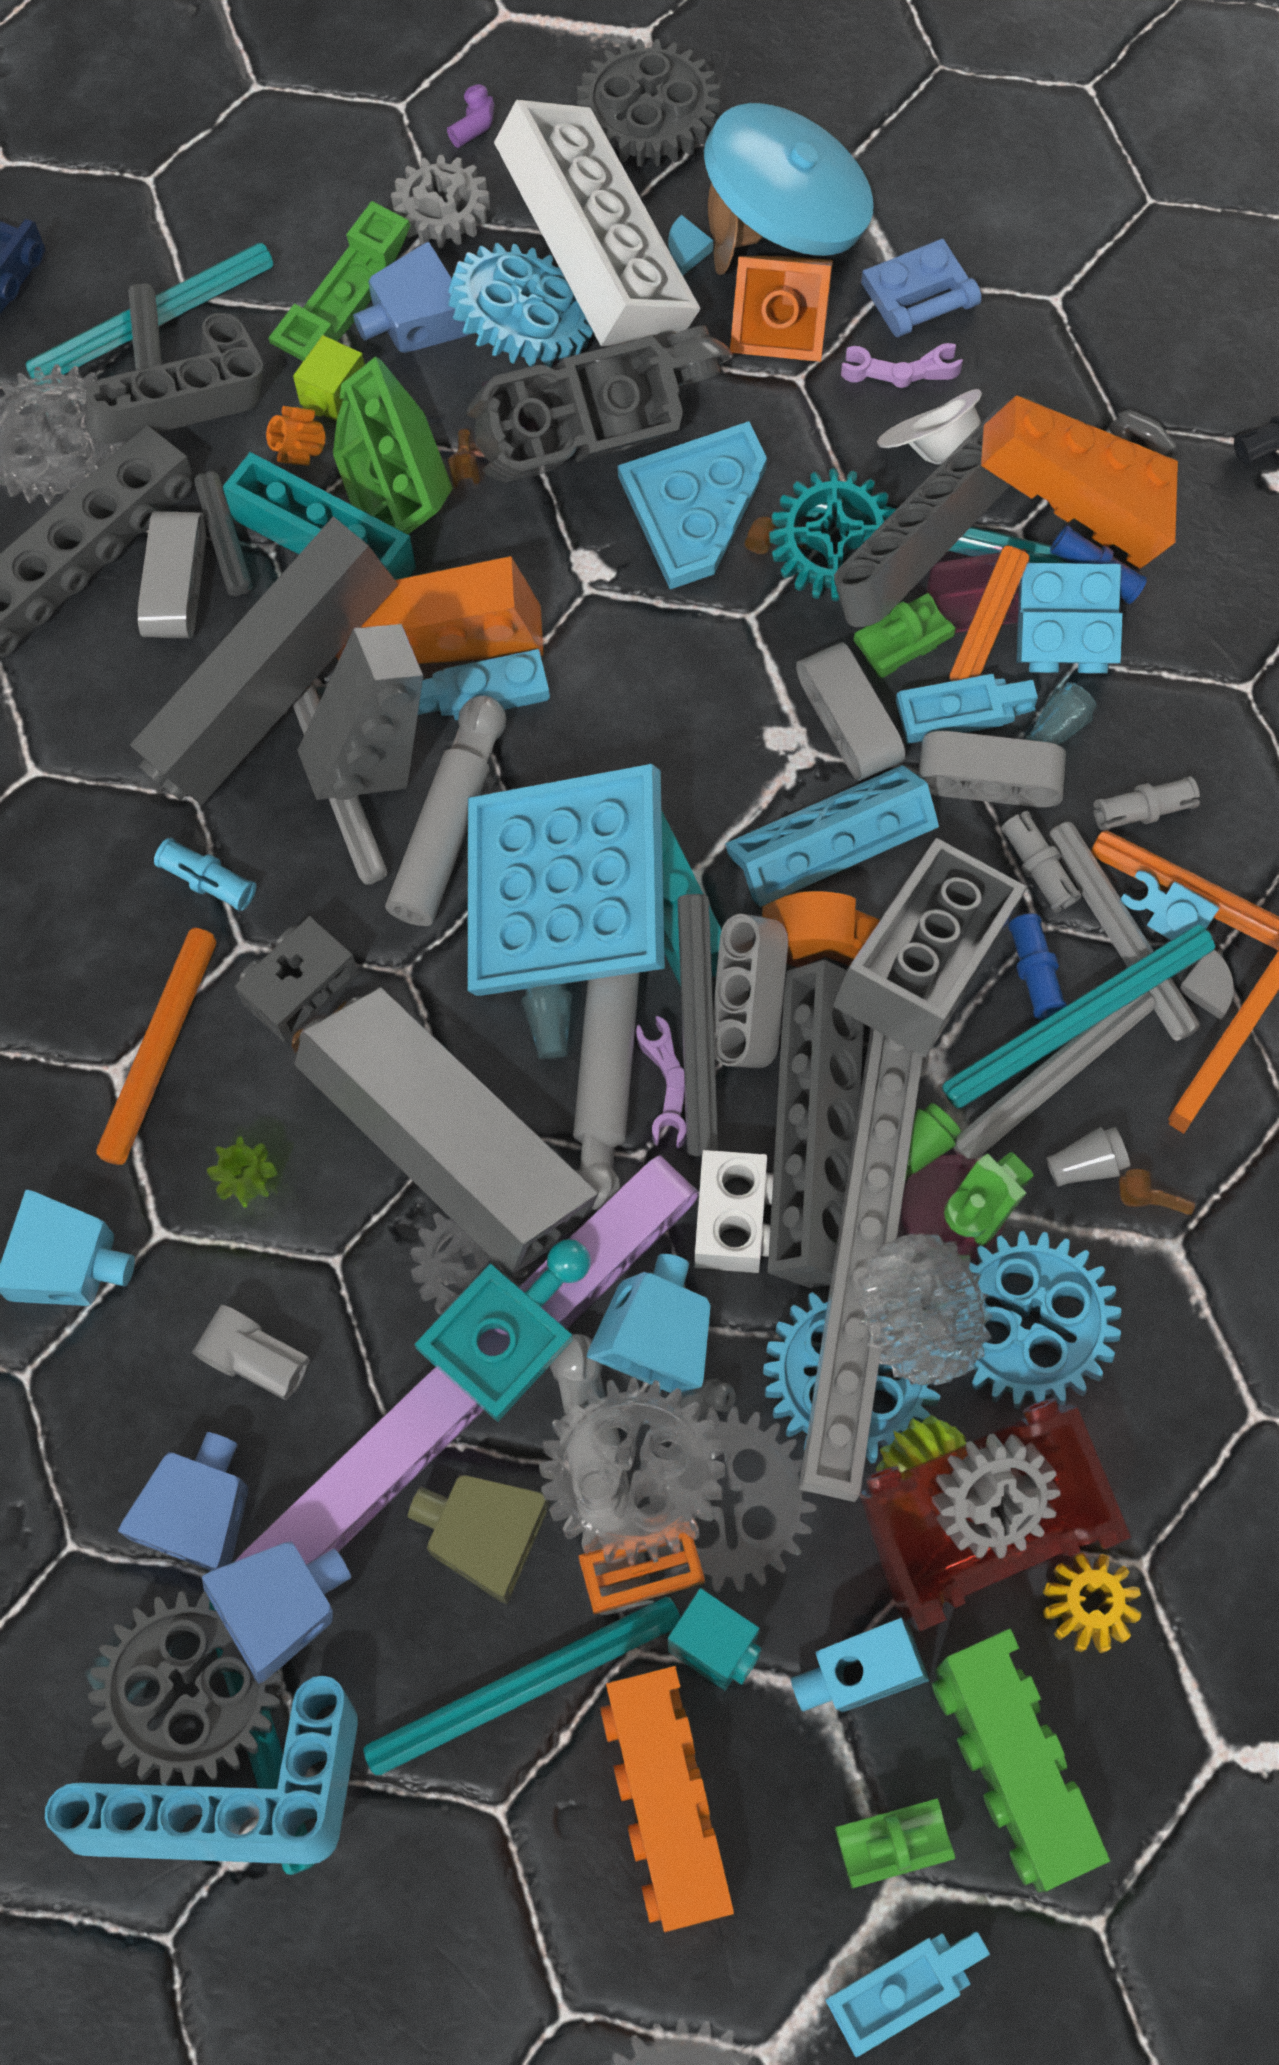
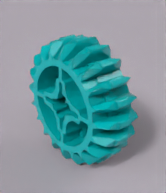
(816, 535)

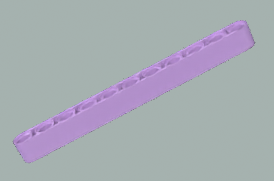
(438, 1409)

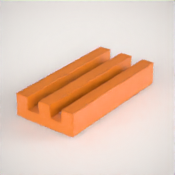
(644, 1592)

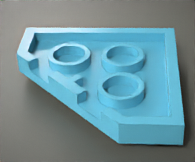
(694, 499)

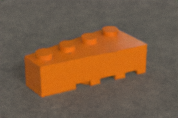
(1086, 475)
(464, 613)
(667, 1799)

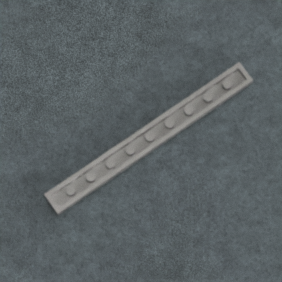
(868, 1220)

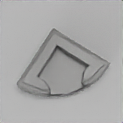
(1210, 985)

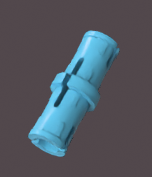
(205, 874)

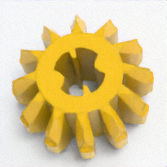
(1095, 1624)

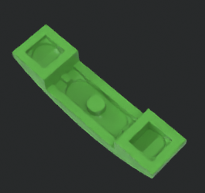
(345, 290)

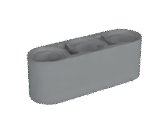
(172, 575)
(850, 711)
(993, 768)
(738, 969)

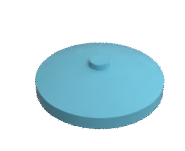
(788, 179)

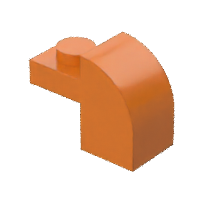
(821, 926)

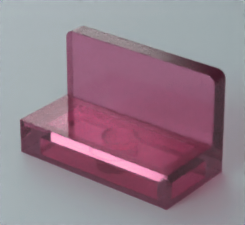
(960, 586)

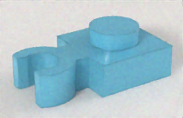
(1174, 910)

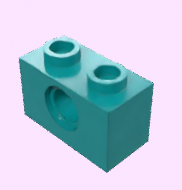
(715, 1641)

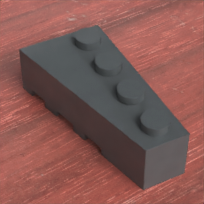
(365, 718)

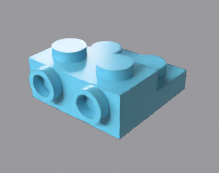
(1069, 617)

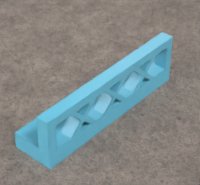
(834, 834)

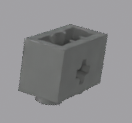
(290, 1003)

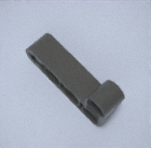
(180, 392)

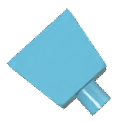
(59, 1255)
(656, 1328)
(888, 1662)

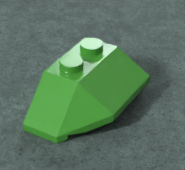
(388, 451)

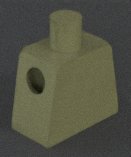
(482, 1530)

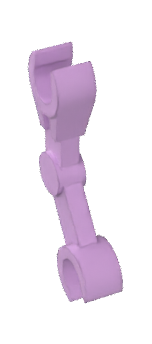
(902, 373)
(662, 1054)

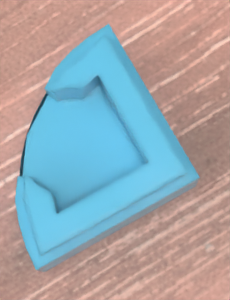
(688, 244)

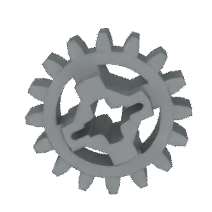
(441, 200)
(996, 1496)

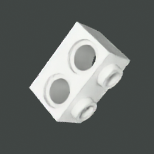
(723, 1211)

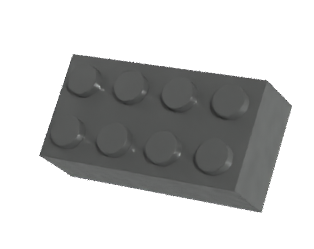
(929, 947)

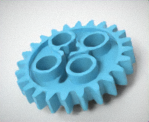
(518, 305)
(1052, 1277)
(795, 1386)

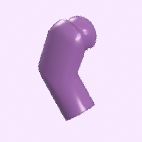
(478, 116)

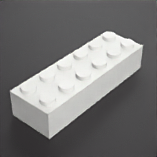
(595, 223)

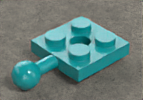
(499, 1304)

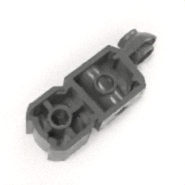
(590, 403)

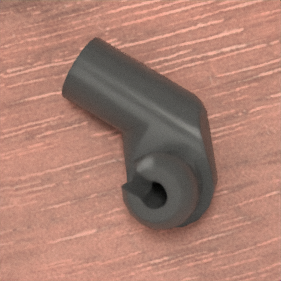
(1145, 428)
(711, 1394)

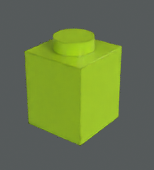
(322, 373)

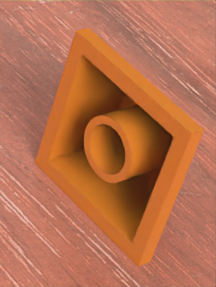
(781, 306)

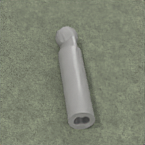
(445, 814)
(605, 1079)
(576, 1375)

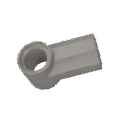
(240, 1347)

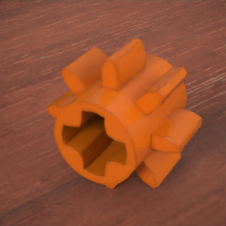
(295, 435)

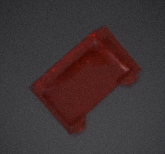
(927, 1565)

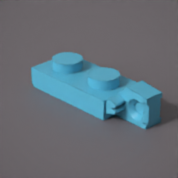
(509, 679)
(963, 705)
(904, 1990)

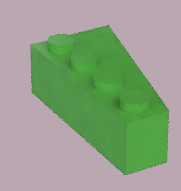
(1019, 1763)

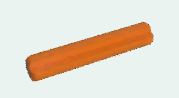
(990, 614)

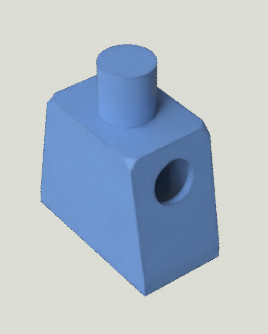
(411, 303)
(191, 1506)
(274, 1603)

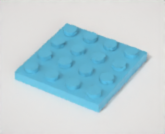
(565, 881)

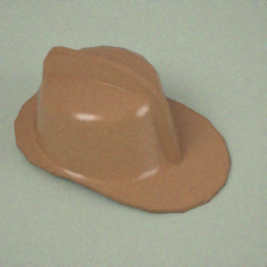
(727, 231)

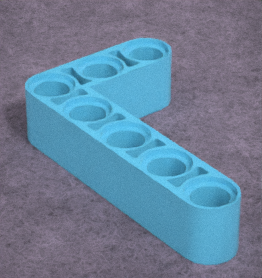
(226, 1809)

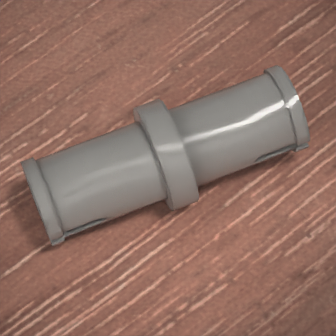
(1146, 803)
(1041, 861)

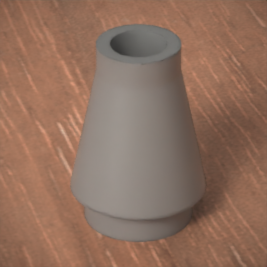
(1092, 1157)

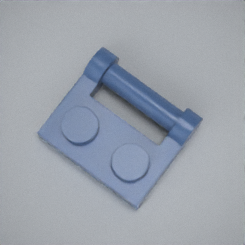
(917, 277)

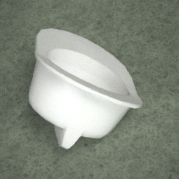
(937, 431)

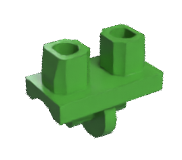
(904, 635)
(987, 1197)
(894, 1843)

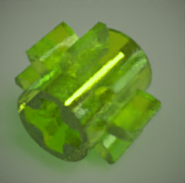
(253, 1178)

